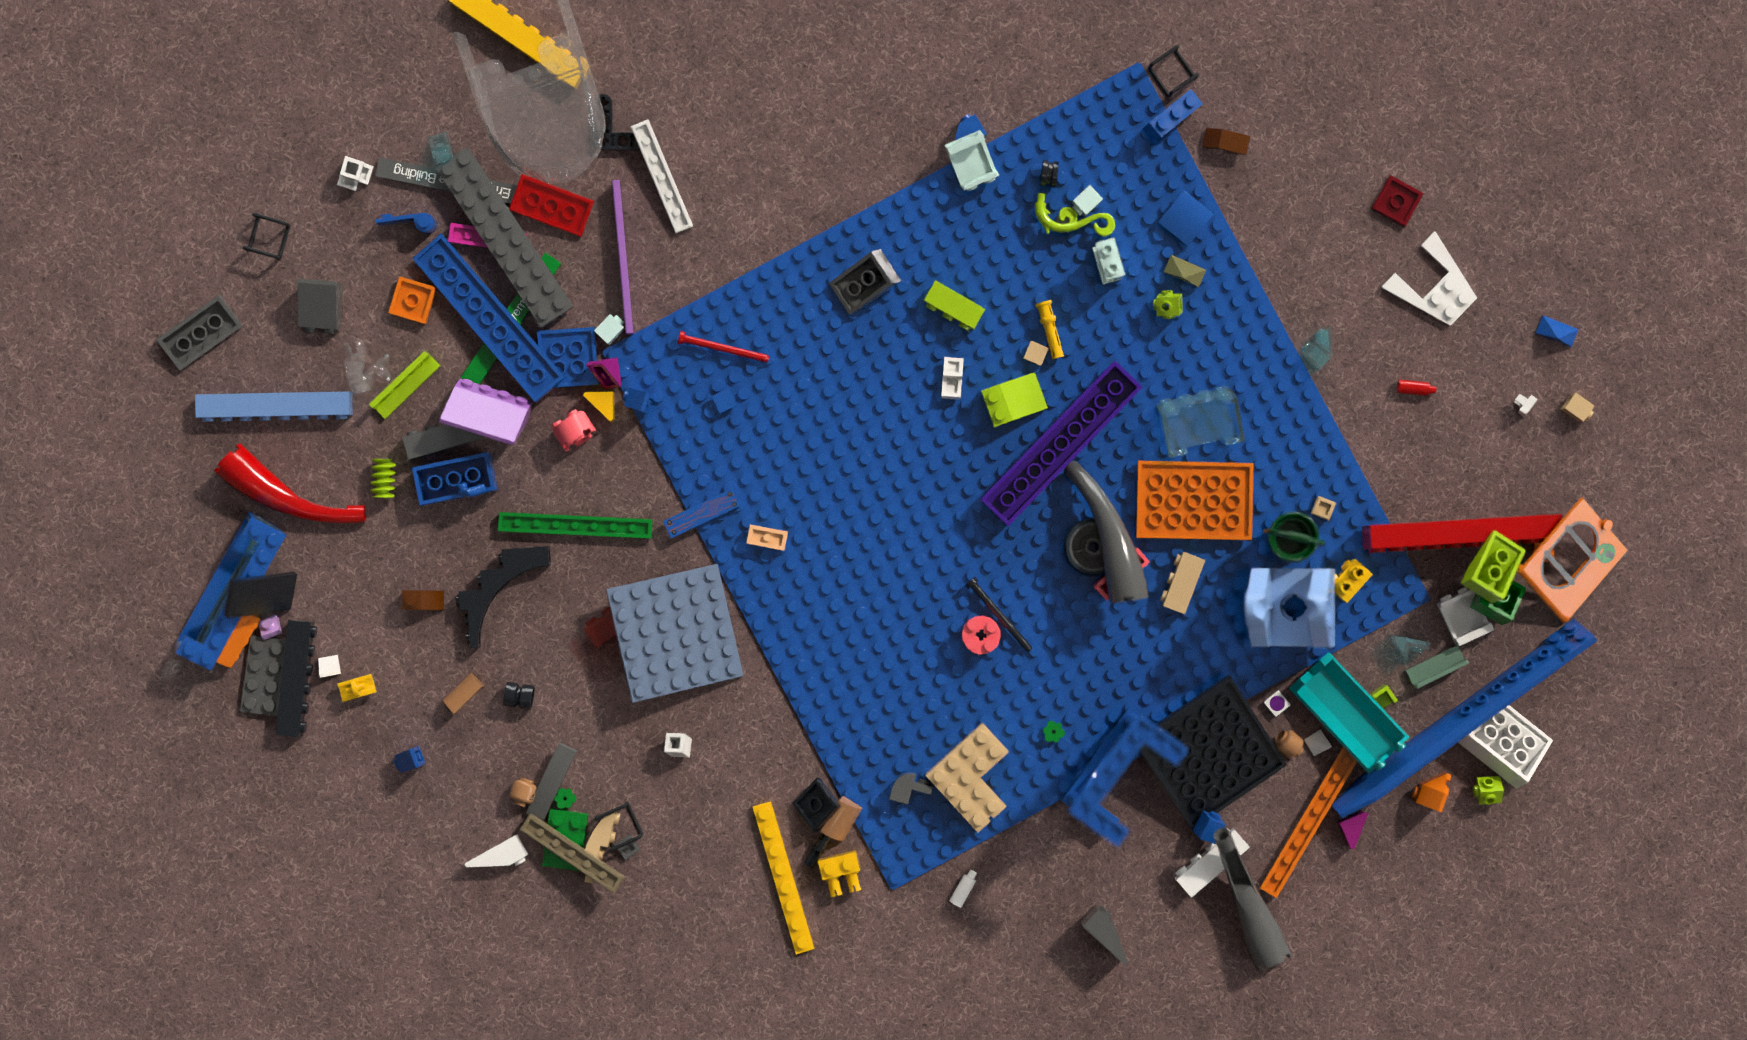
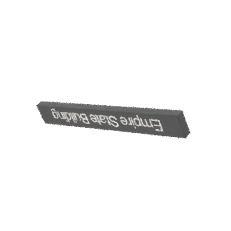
(429, 177)

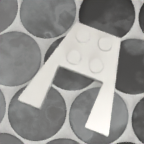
(1448, 297)

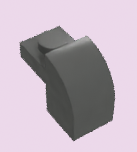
(905, 784)

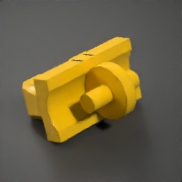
(357, 687)

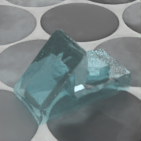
(441, 148)
(1403, 644)

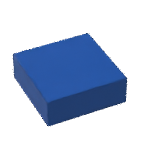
(724, 400)

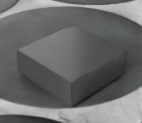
(628, 850)

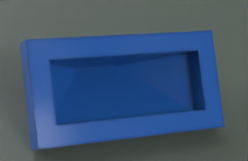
(1556, 331)

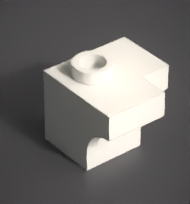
(354, 172)

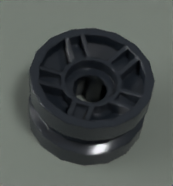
(1049, 173)

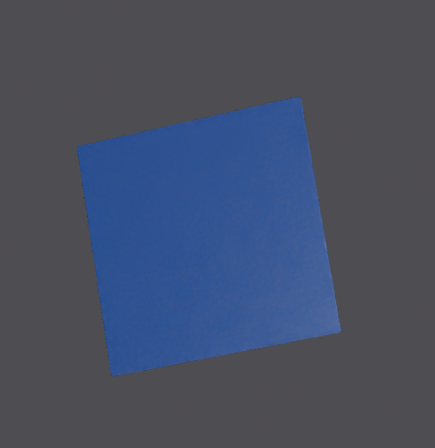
(887, 478)

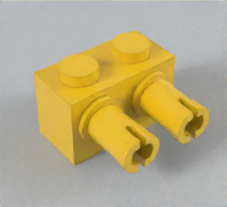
(1350, 579)
(838, 865)

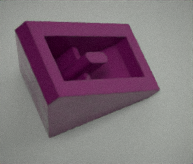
(606, 372)
(1352, 827)

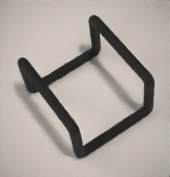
(1193, 76)
(249, 248)
(599, 818)

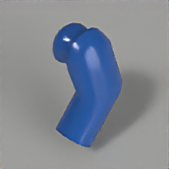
(472, 491)

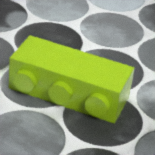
(953, 306)

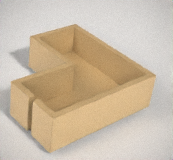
(960, 776)

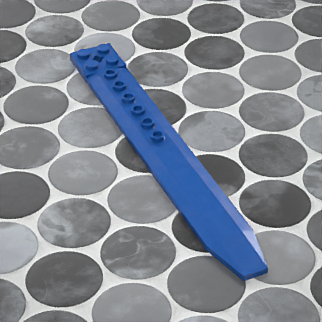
(1467, 716)

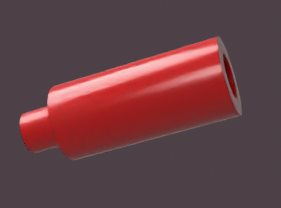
(1415, 387)

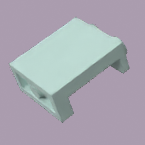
(971, 161)
(1108, 261)

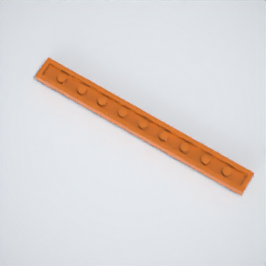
(1309, 823)

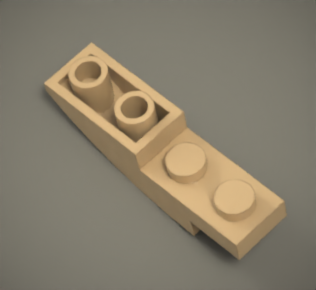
(602, 836)

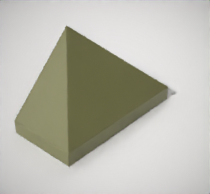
(1184, 271)

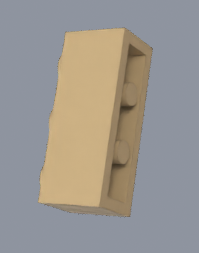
(1182, 582)

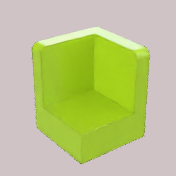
(1383, 696)

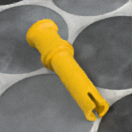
(1048, 321)

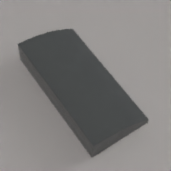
(199, 332)

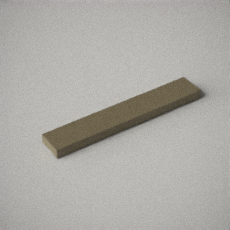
(572, 853)

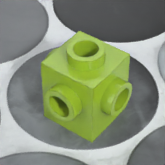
(1174, 301)
(1488, 790)

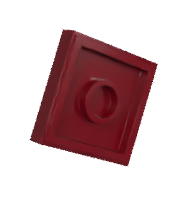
(1397, 201)

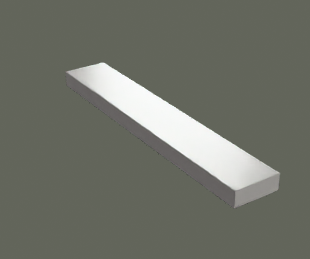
(661, 176)

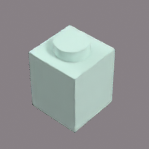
(1086, 201)
(610, 329)

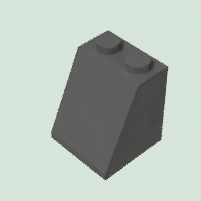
(319, 305)

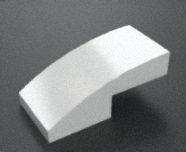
(952, 378)

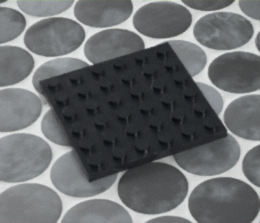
(1224, 755)

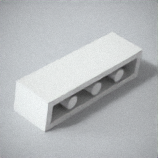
(1205, 866)

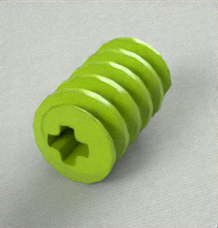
(383, 478)

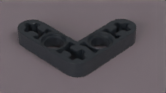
(614, 136)

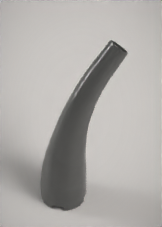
(1121, 562)
(1257, 923)

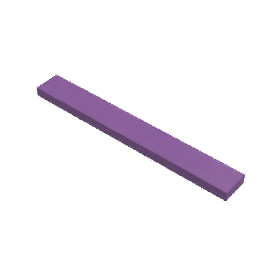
(622, 257)

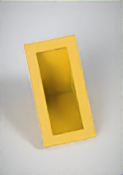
(603, 402)

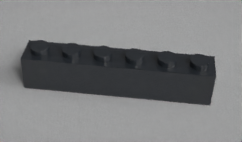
(295, 678)

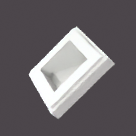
(329, 666)
(1317, 742)

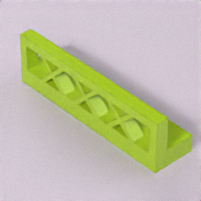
(405, 384)

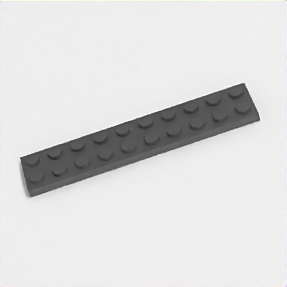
(504, 237)

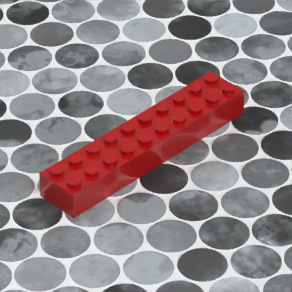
(1456, 532)

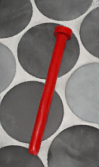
(721, 347)

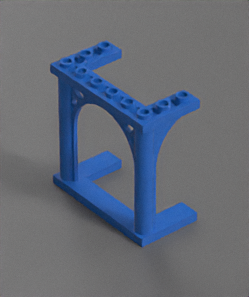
(1109, 764)

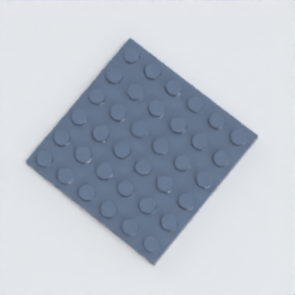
(674, 633)

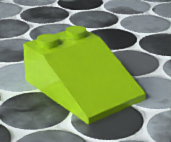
(1014, 399)
(1493, 567)

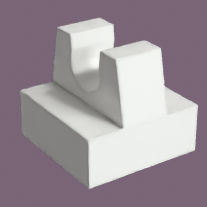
(1525, 404)

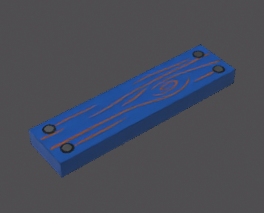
(701, 513)

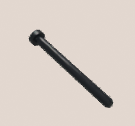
(998, 613)

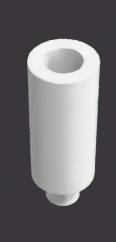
(963, 889)

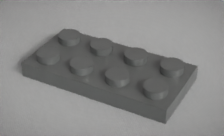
(263, 676)

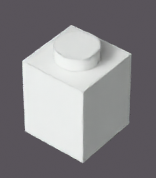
(678, 745)

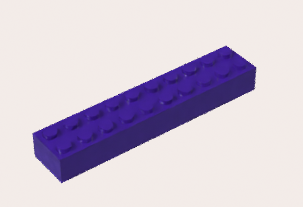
(1061, 443)

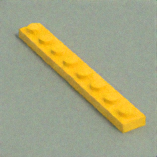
(783, 877)

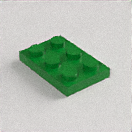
(571, 825)

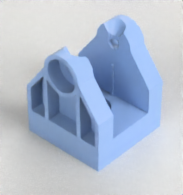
(1273, 626)

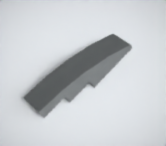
(551, 781)

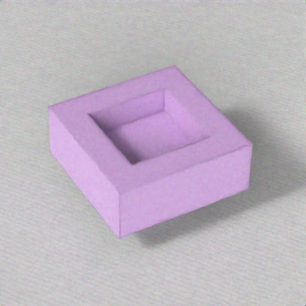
(270, 627)

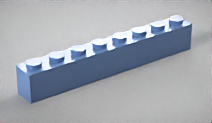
(273, 405)

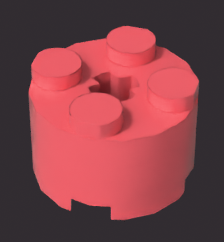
(573, 430)
(972, 641)

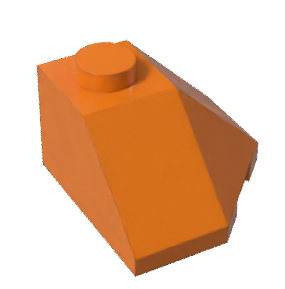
(1432, 792)

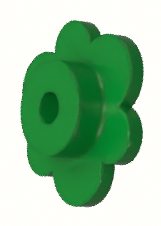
(1059, 732)
(567, 802)

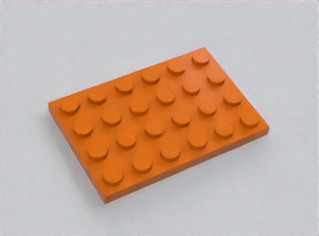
(1194, 500)

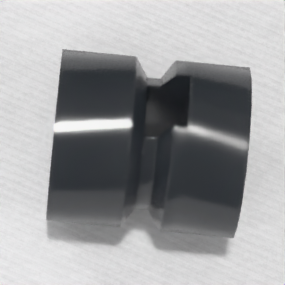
(517, 695)

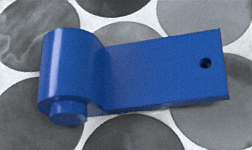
(423, 221)

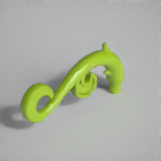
(1067, 212)

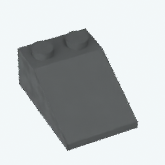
(865, 281)
(1100, 925)

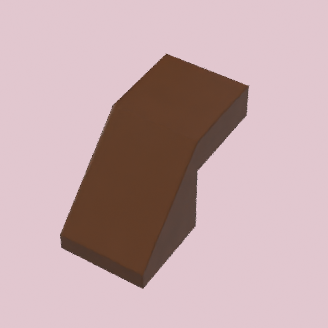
(1226, 140)

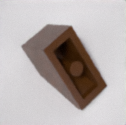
(422, 600)

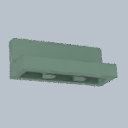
(1436, 667)

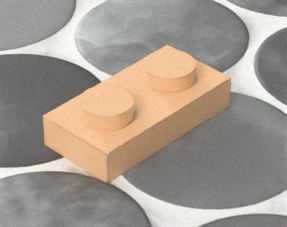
(767, 537)

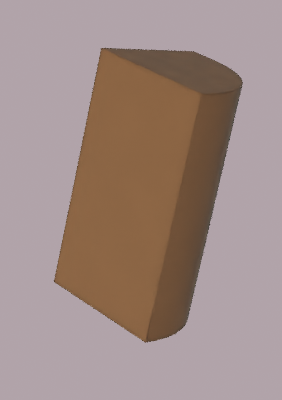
(463, 693)
(843, 820)

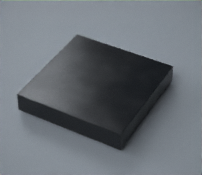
(816, 805)

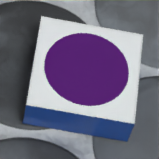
(1276, 703)

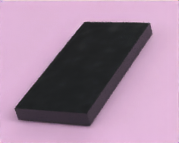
(260, 594)

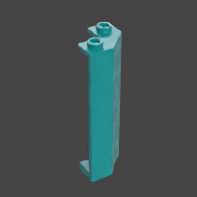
(1349, 713)

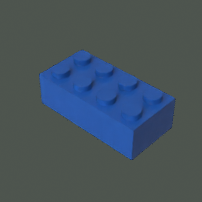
(439, 480)

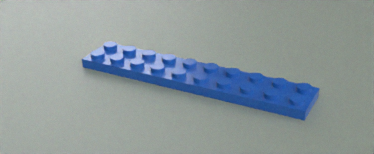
(488, 318)

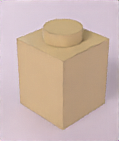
(1578, 408)

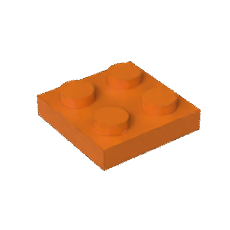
(412, 300)

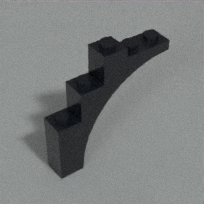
(492, 581)

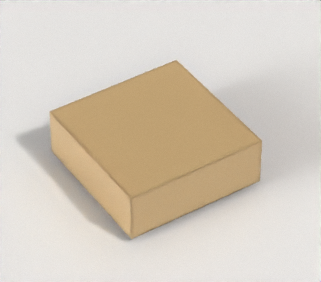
(1035, 353)
(1323, 508)

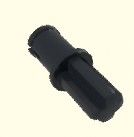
(817, 850)

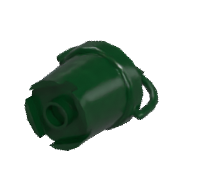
(1293, 537)

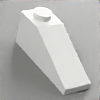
(503, 854)

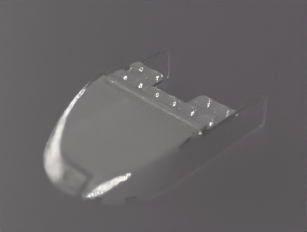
(545, 115)

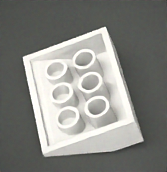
(1509, 746)

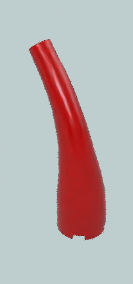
(256, 481)

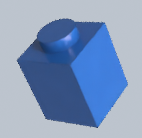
(1207, 826)

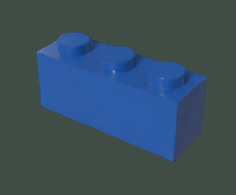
(1172, 116)

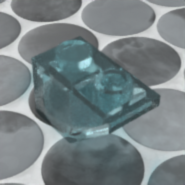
(1320, 350)

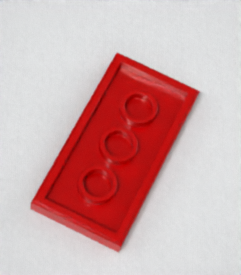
(551, 205)

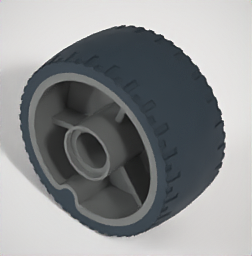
(1077, 550)

